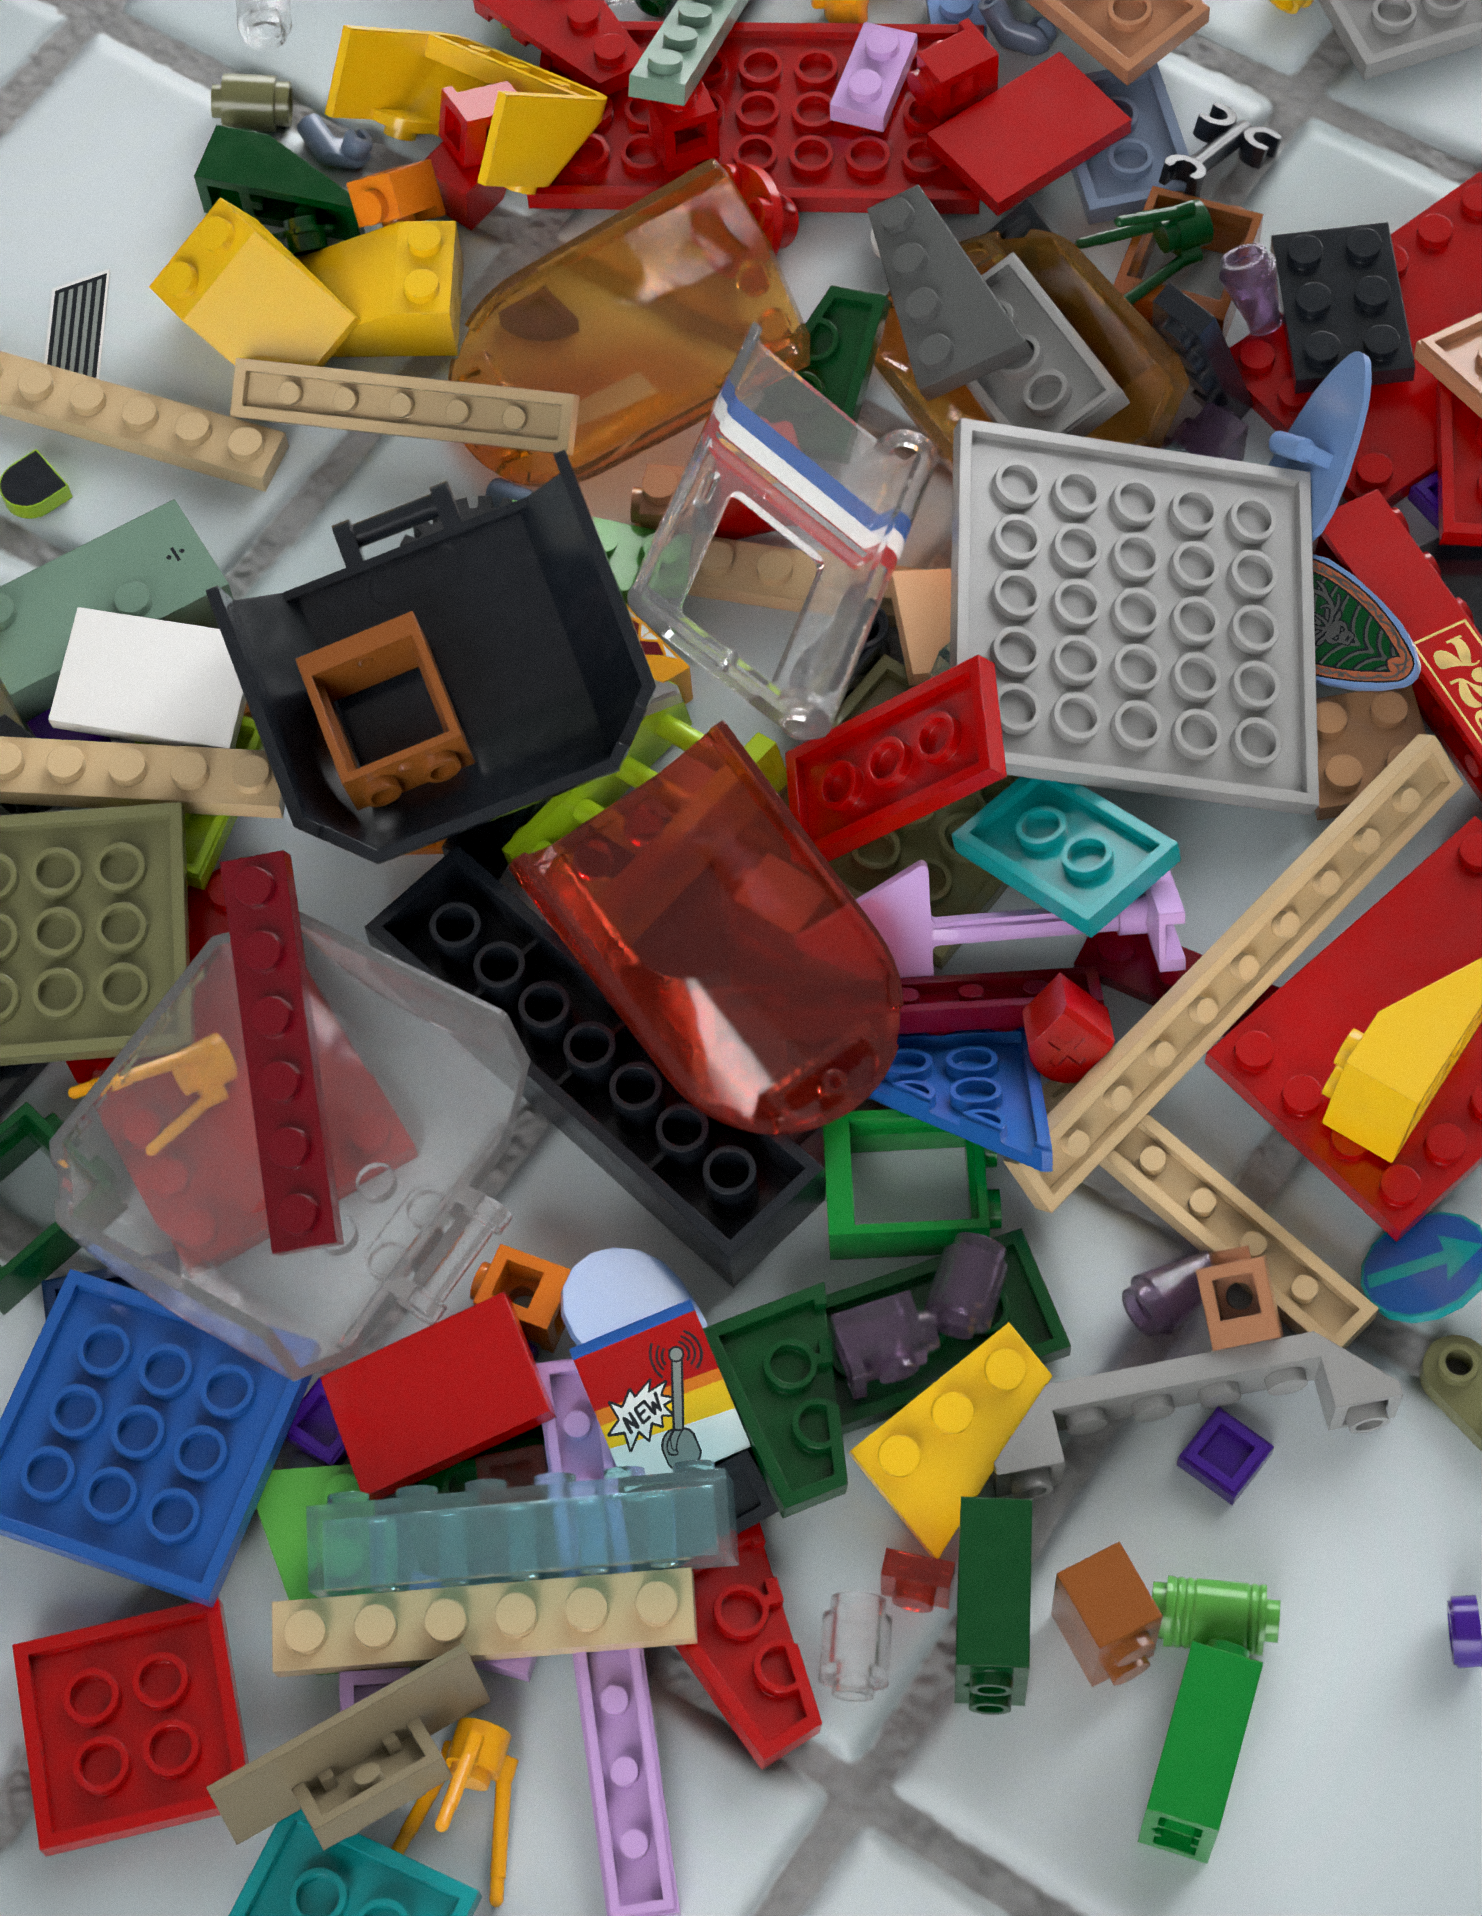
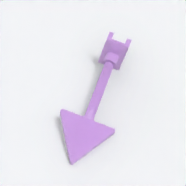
(905, 922)

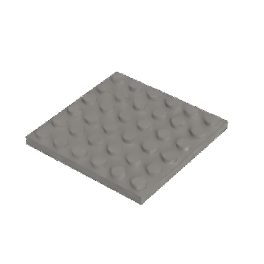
(1139, 614)

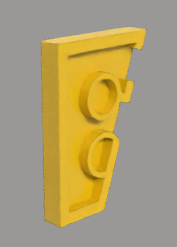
(951, 1436)

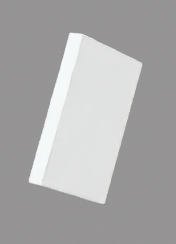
(148, 682)

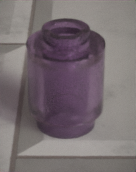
(967, 1285)

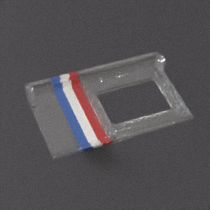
(821, 488)

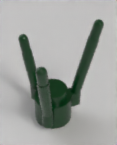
(1175, 229)

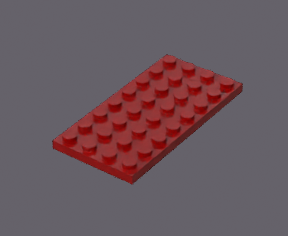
(775, 113)

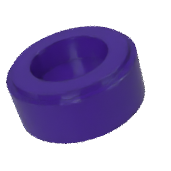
(1464, 1631)

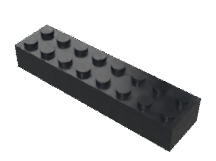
(709, 1183)

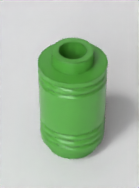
(1216, 1610)

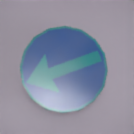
(1427, 1270)

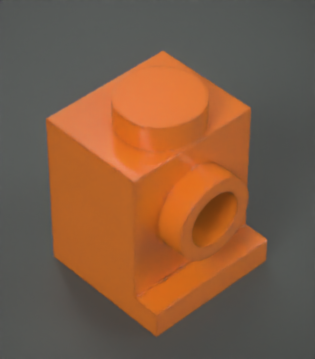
(397, 195)
(530, 1276)

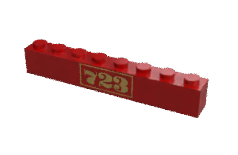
(1379, 551)

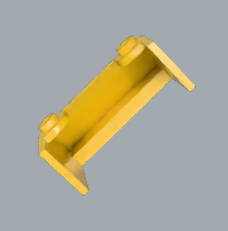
(399, 83)

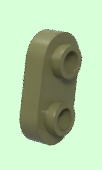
(1456, 1394)

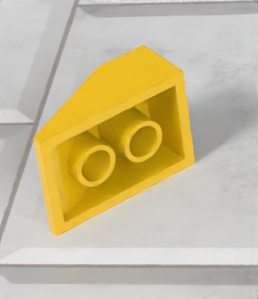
(400, 286)
(251, 293)
(1402, 1061)

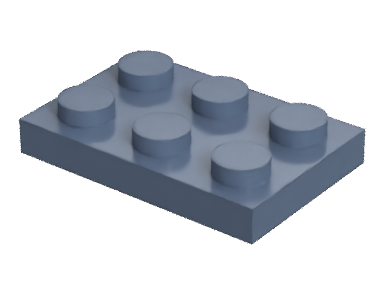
(1124, 173)

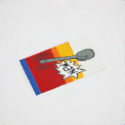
(660, 1392)

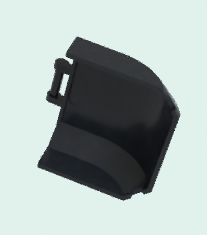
(522, 638)

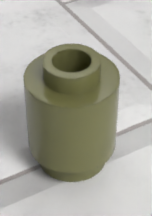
(252, 102)

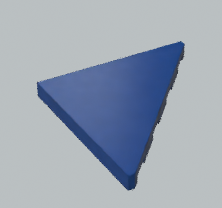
(975, 1088)

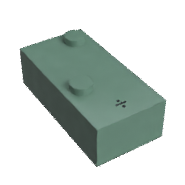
(138, 569)

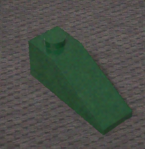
(270, 182)

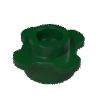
(304, 235)

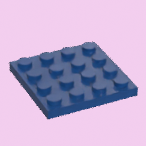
(139, 1441)

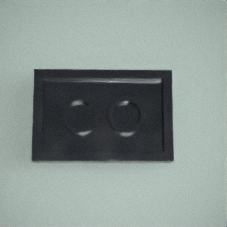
(1340, 298)

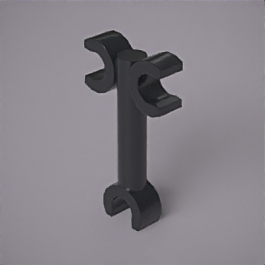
(1223, 138)

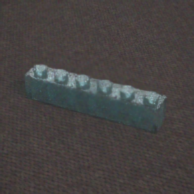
(523, 1531)

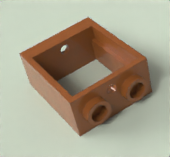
(1231, 228)
(366, 661)

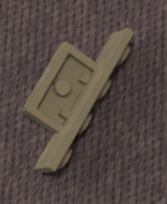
(357, 1760)

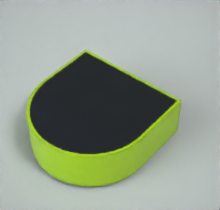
(33, 487)

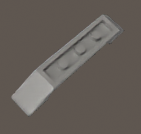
(1348, 1388)

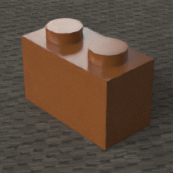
(1107, 1616)

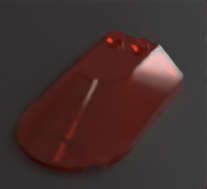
(726, 943)

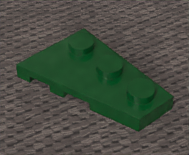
(844, 345)
(785, 1394)

